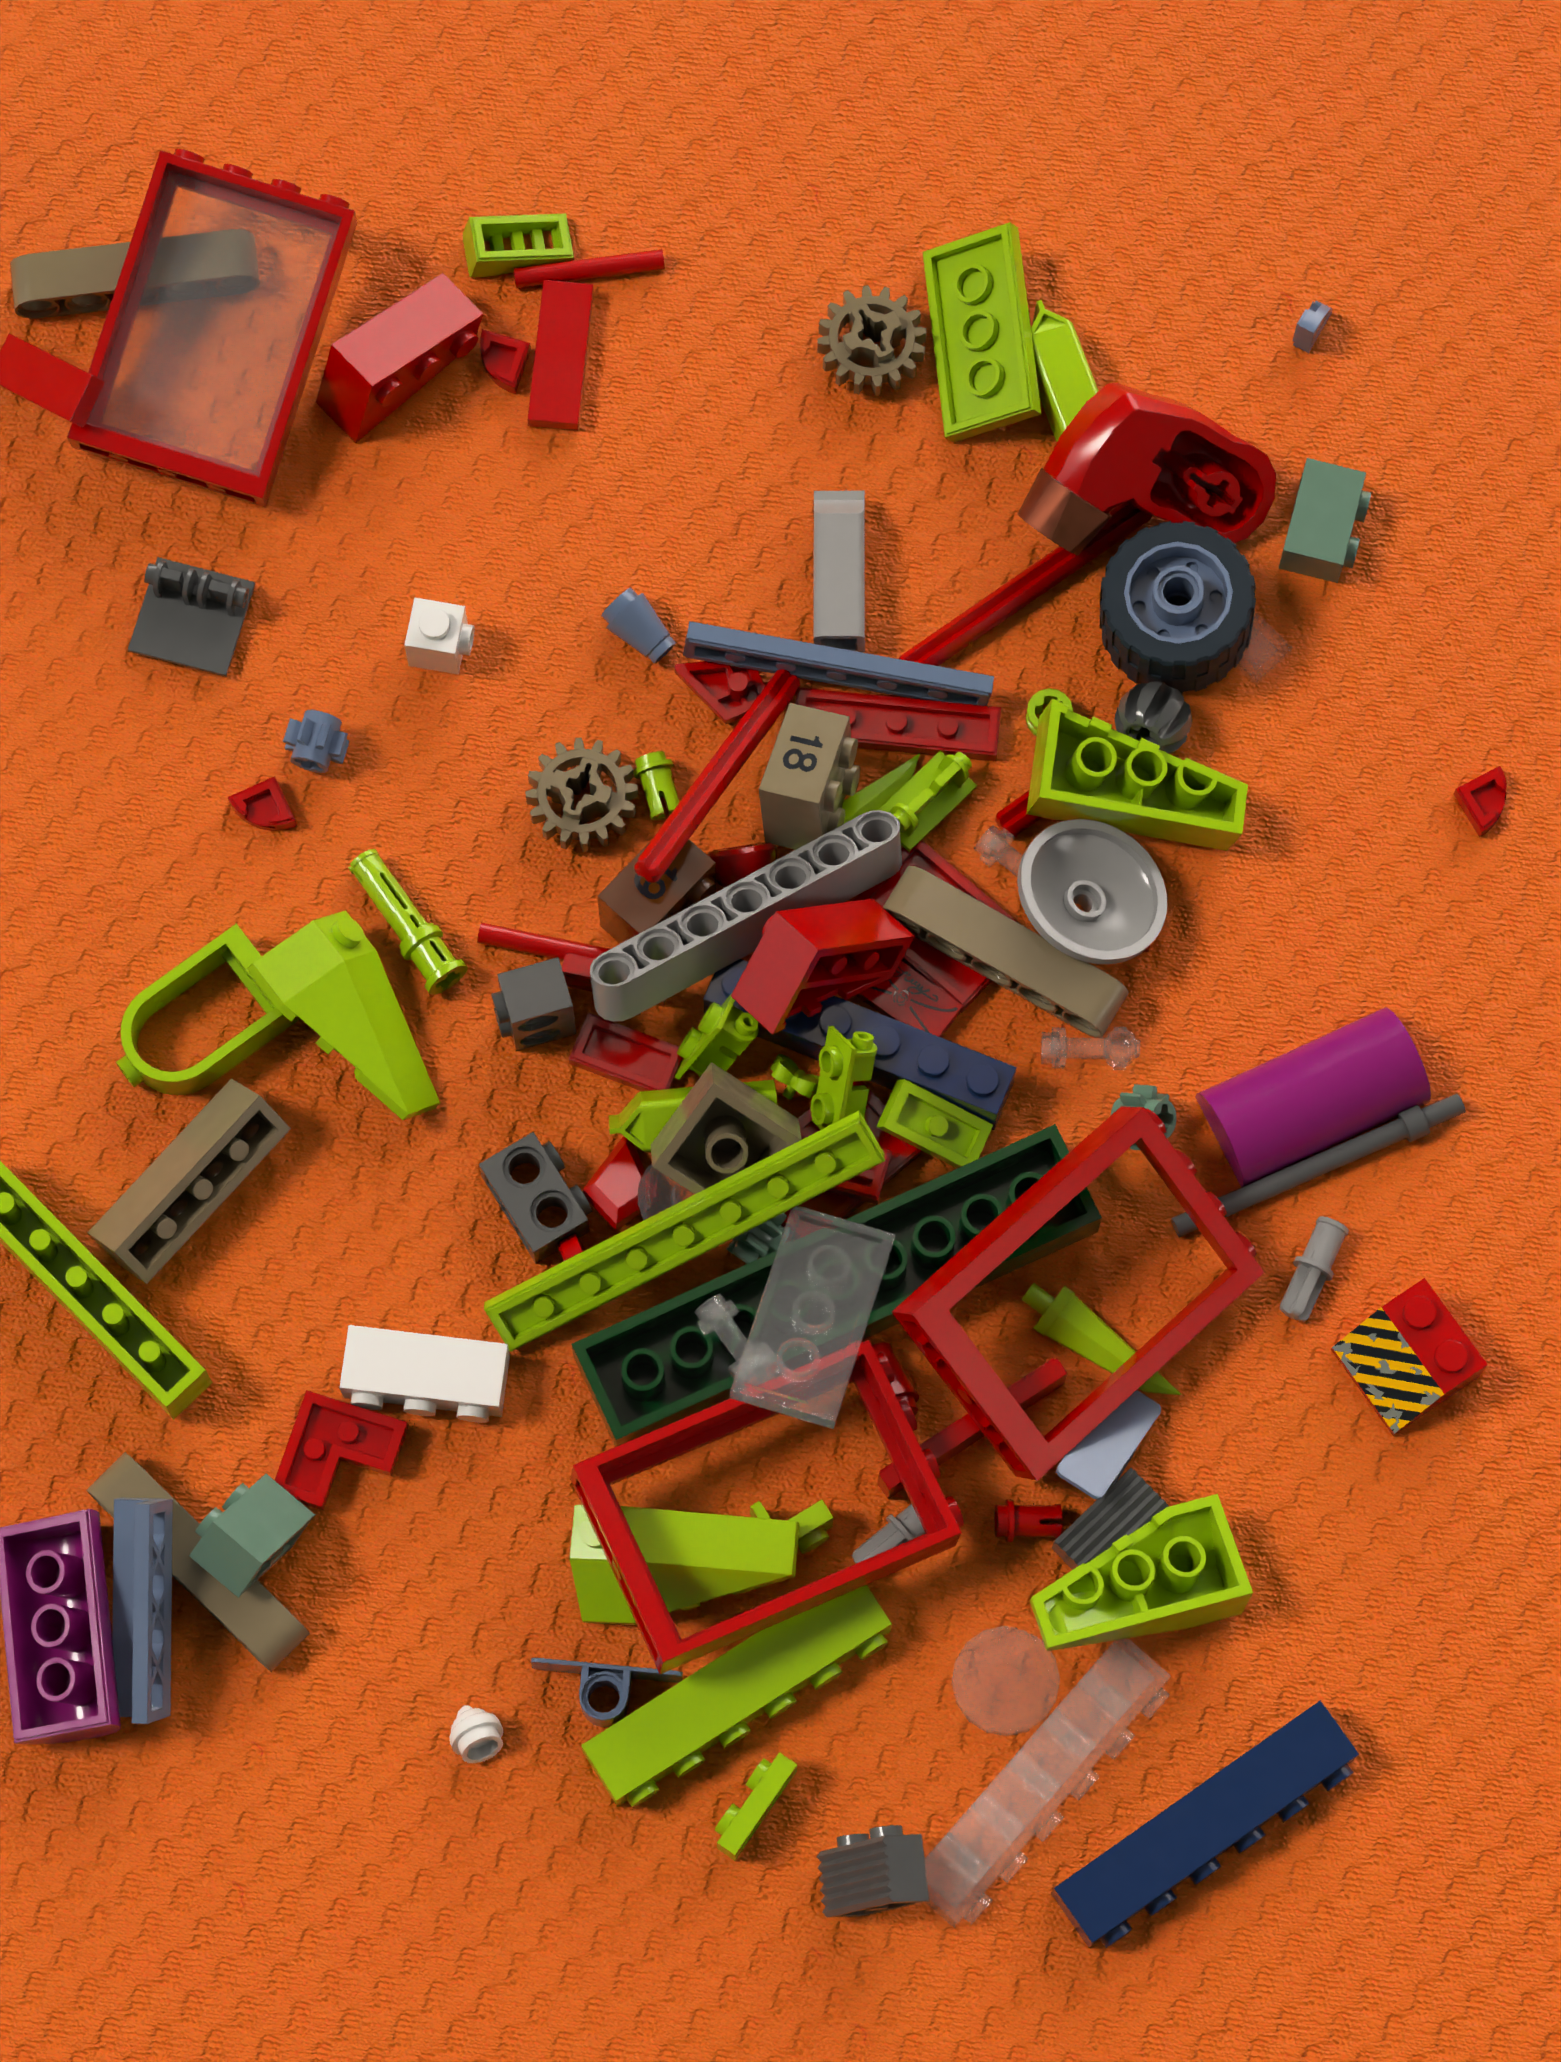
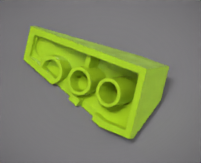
(342, 992)
(688, 1556)

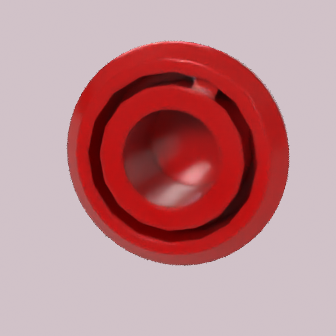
(741, 861)

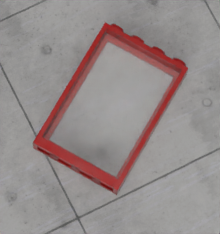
(215, 326)

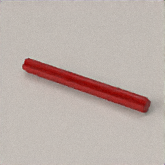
(1022, 590)
(716, 776)

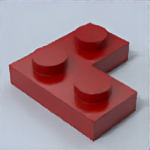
(334, 1432)

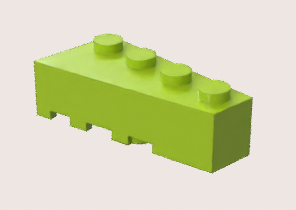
(1128, 783)

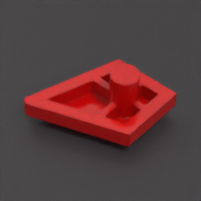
(722, 687)
(615, 1185)

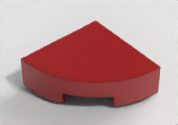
(504, 359)
(1483, 799)
(263, 806)

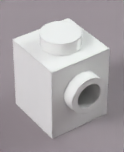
(438, 636)

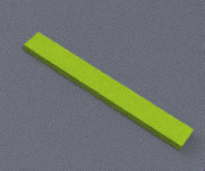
(684, 1231)

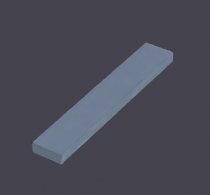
(836, 665)

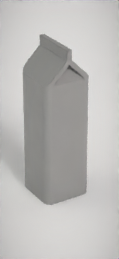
(839, 569)

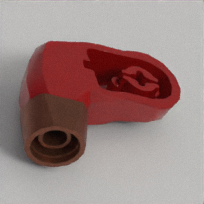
(1155, 458)

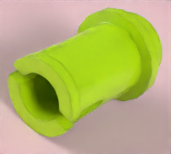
(657, 782)

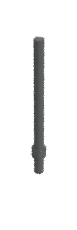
(1410, 1125)

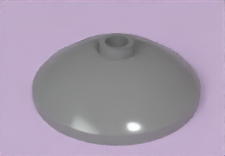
(1106, 876)

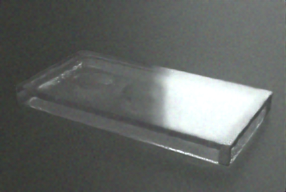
(812, 1316)

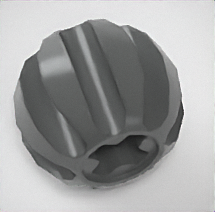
(1154, 714)

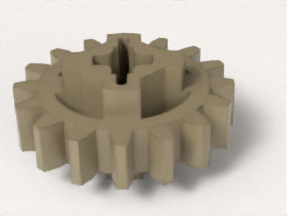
(880, 321)
(563, 785)

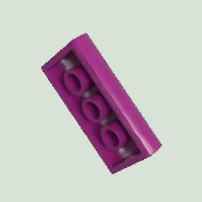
(1316, 1096)
(58, 1630)

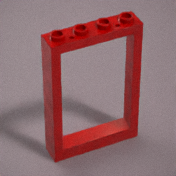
(966, 1371)
(895, 1427)

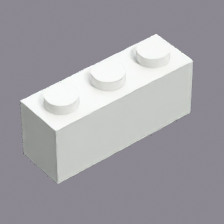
(424, 1373)

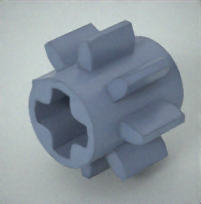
(316, 741)

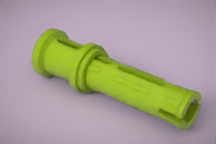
(419, 939)

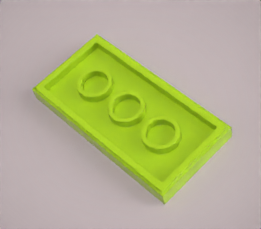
(981, 332)

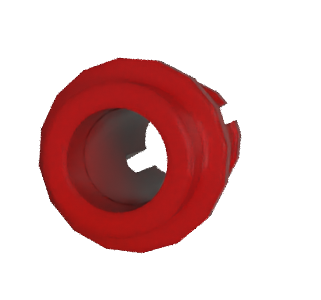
(1024, 1520)

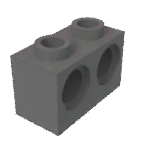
(534, 1004)
(526, 1201)

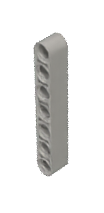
(732, 920)

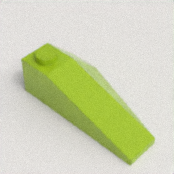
(1156, 1580)

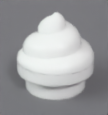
(476, 1734)

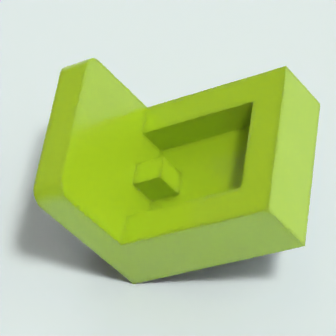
(813, 1524)

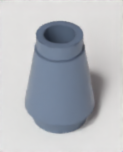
(638, 625)

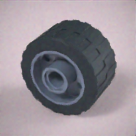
(1177, 606)

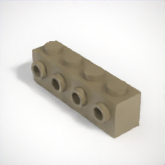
(189, 1180)

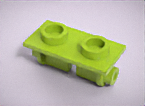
(930, 796)
(721, 1038)
(840, 1065)

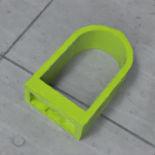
(239, 954)

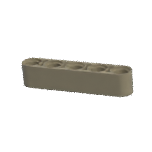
(66, 280)
(1005, 952)
(253, 1618)

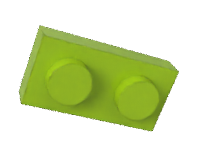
(933, 1124)
(741, 1823)

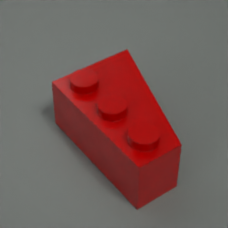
(819, 954)

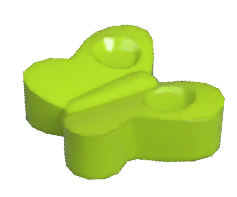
(797, 1080)

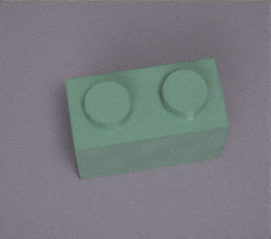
(1323, 521)
(250, 1534)

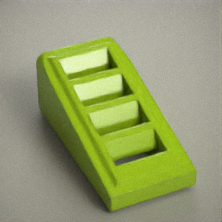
(501, 261)

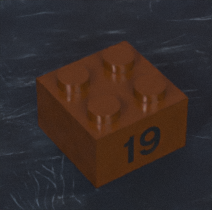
(635, 905)

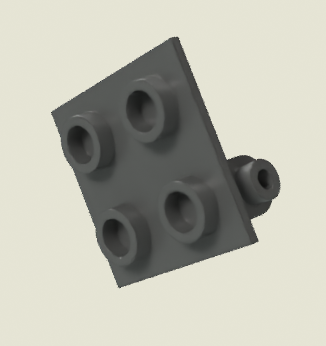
(191, 616)

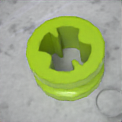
(1036, 704)

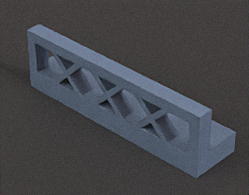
(142, 1607)

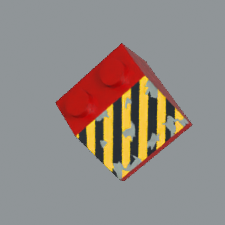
(1409, 1357)

